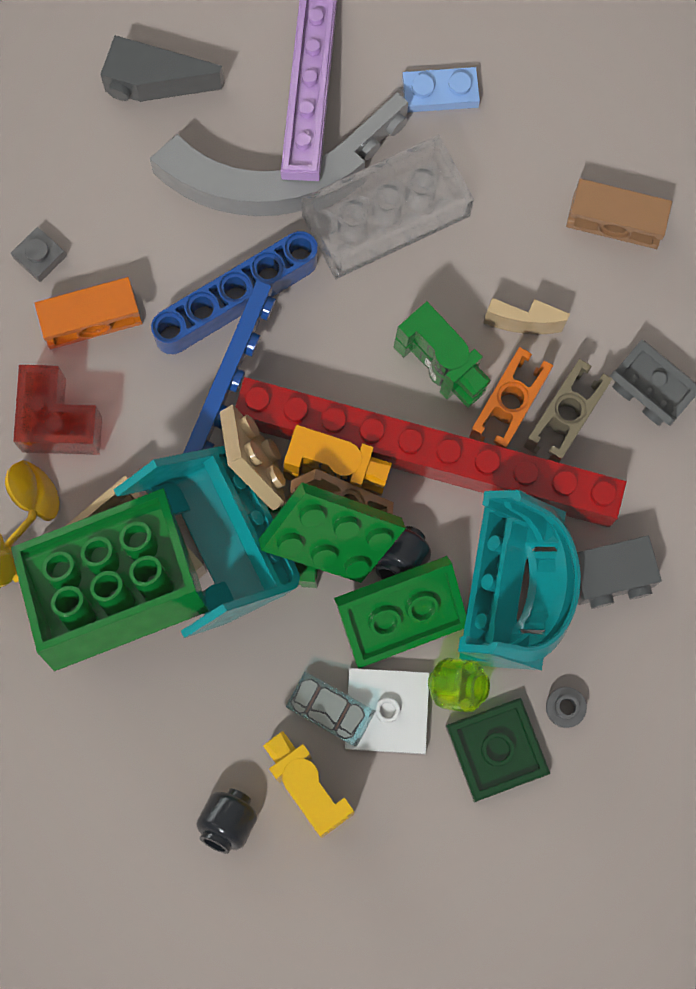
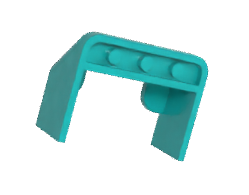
(226, 526)

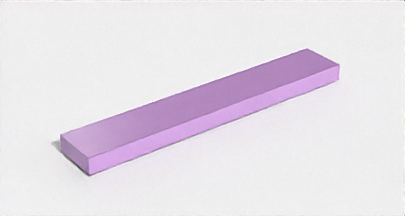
(309, 90)

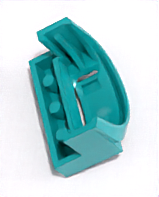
(509, 532)

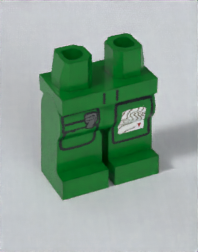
(443, 353)

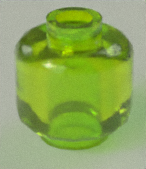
(458, 684)

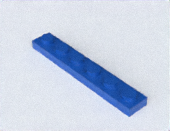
(229, 374)

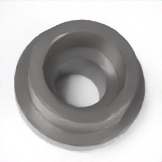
(556, 715)

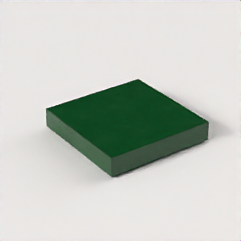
(497, 749)

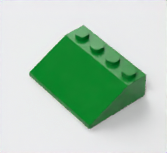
(107, 580)

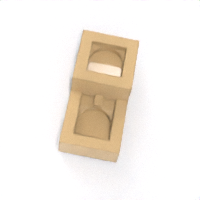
(539, 320)

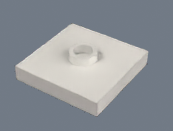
(399, 706)

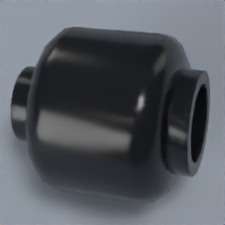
(405, 554)
(226, 821)

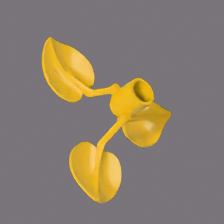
(31, 492)

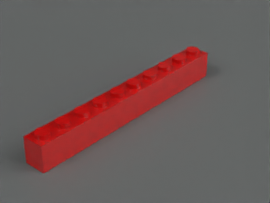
(436, 452)

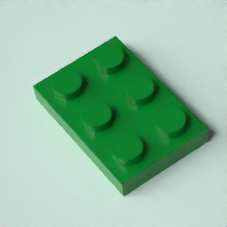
(331, 533)
(402, 611)

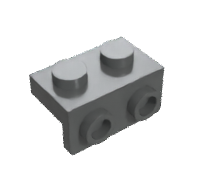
(654, 383)

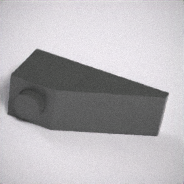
(153, 73)

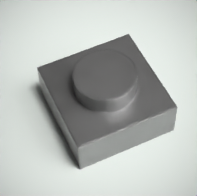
(38, 254)

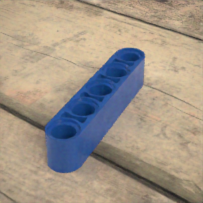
(225, 308)

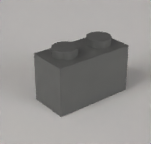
(617, 570)

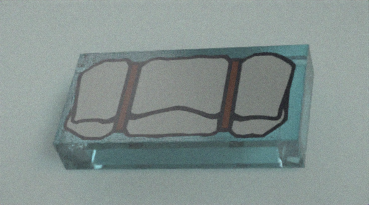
(330, 709)

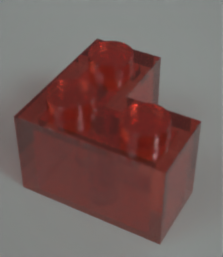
(47, 423)

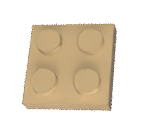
(253, 457)

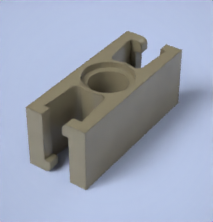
(567, 397)

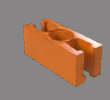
(88, 313)
(510, 386)

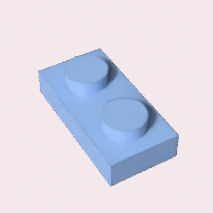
(441, 89)

